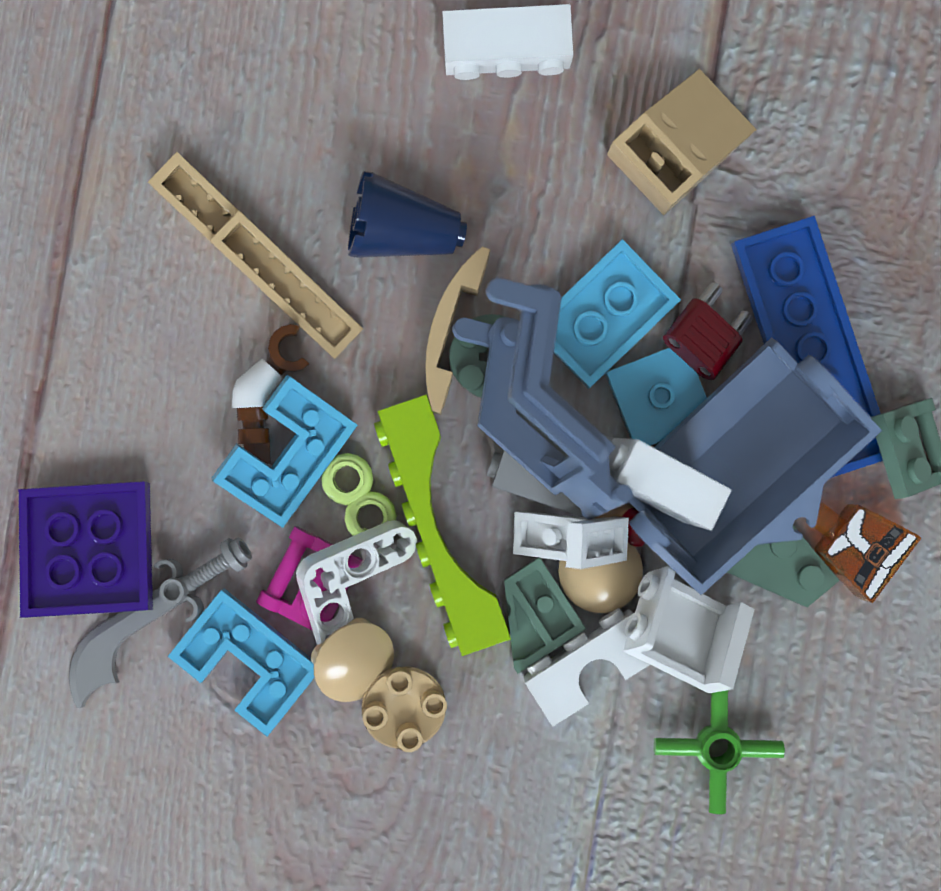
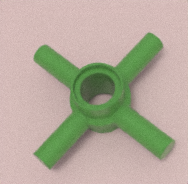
(729, 760)

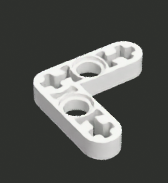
(339, 575)

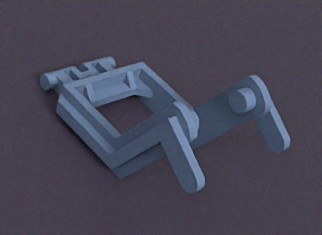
(520, 378)

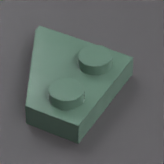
(787, 570)
(537, 614)

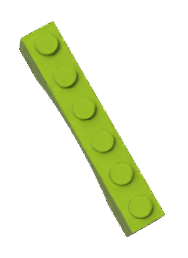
(471, 608)

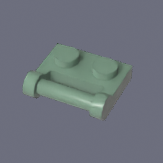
(903, 450)

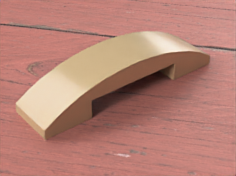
(466, 280)

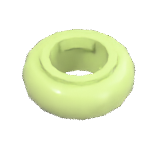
(329, 483)
(370, 498)

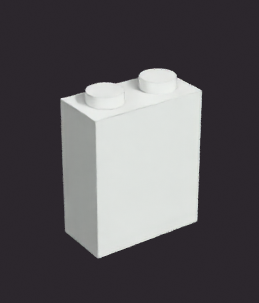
(667, 483)

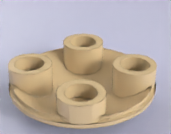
(604, 586)
(352, 660)
(403, 708)

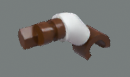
(255, 389)

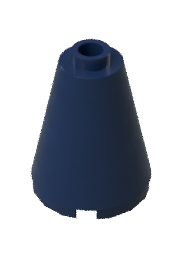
(401, 222)

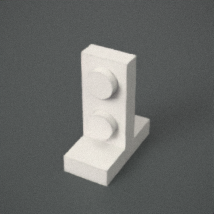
(571, 538)

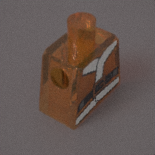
(862, 548)

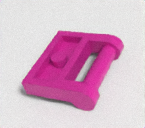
(296, 611)

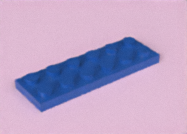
(804, 311)

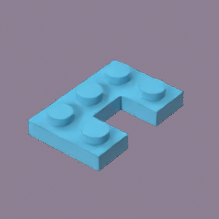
(282, 487)
(237, 629)

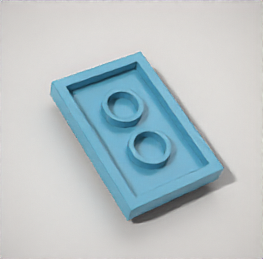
(609, 313)

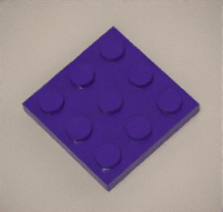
(85, 549)

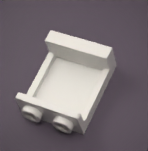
(687, 632)

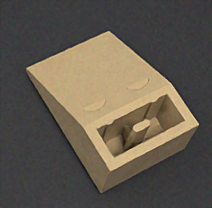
(680, 141)

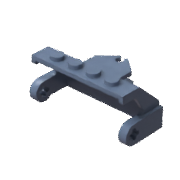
(771, 440)

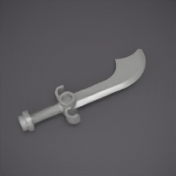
(96, 653)

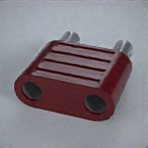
(704, 336)

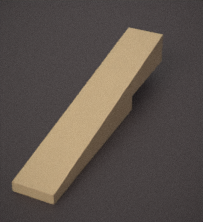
(255, 255)

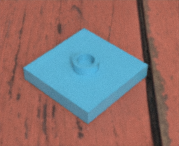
(655, 394)

